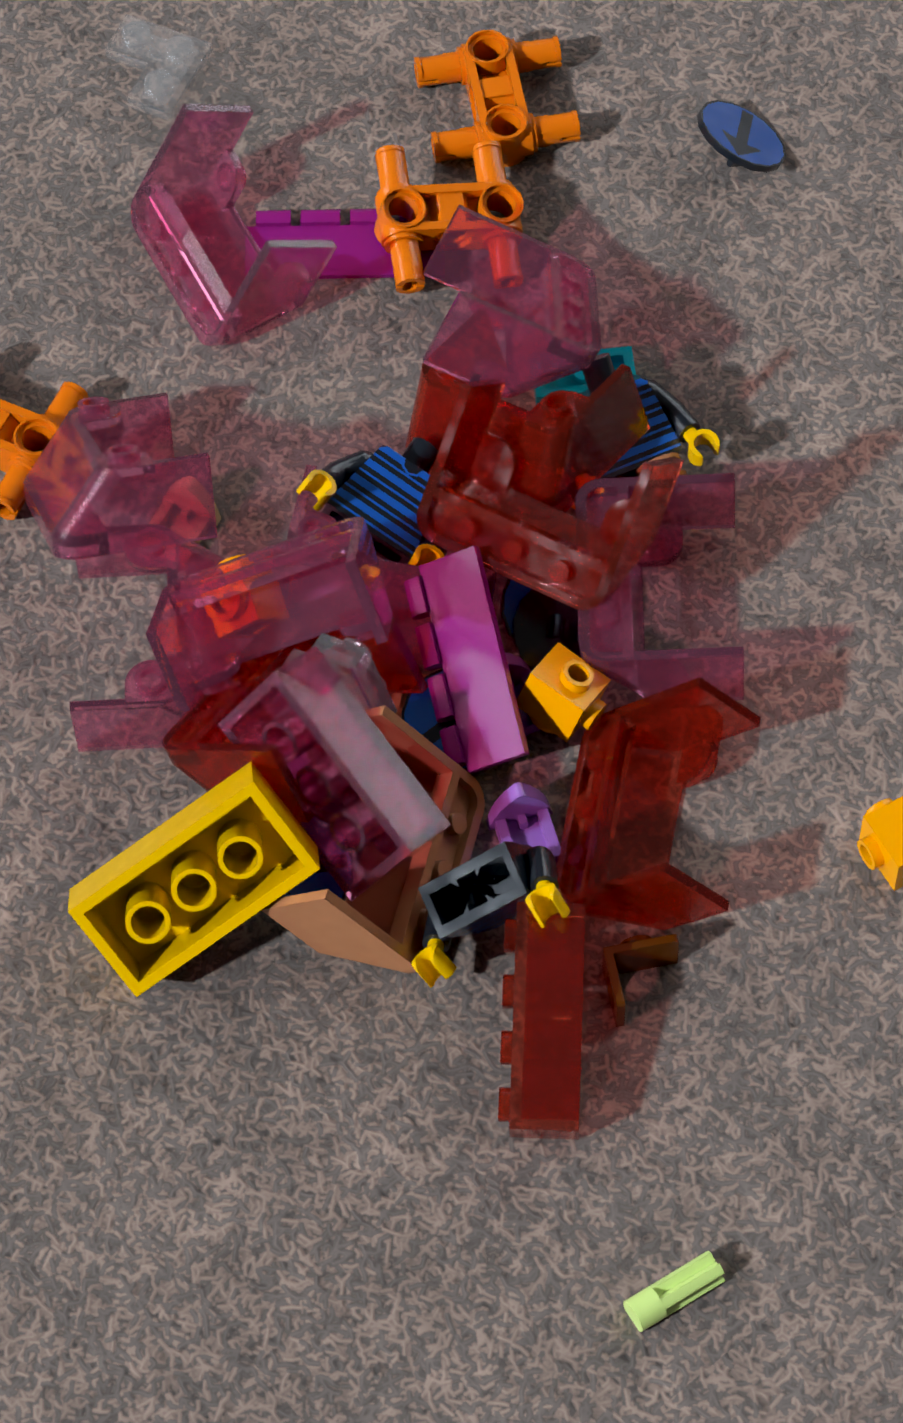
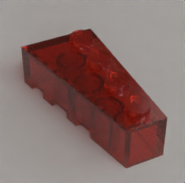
(546, 1024)

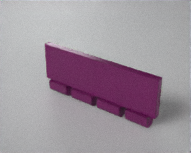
(357, 248)
(470, 650)

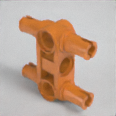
(491, 71)
(433, 206)
(24, 433)

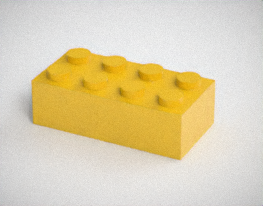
(193, 879)

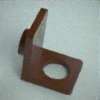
(633, 955)

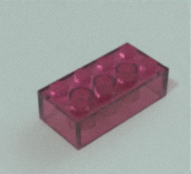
(358, 787)

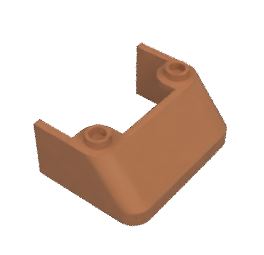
(390, 919)

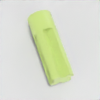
(674, 1291)

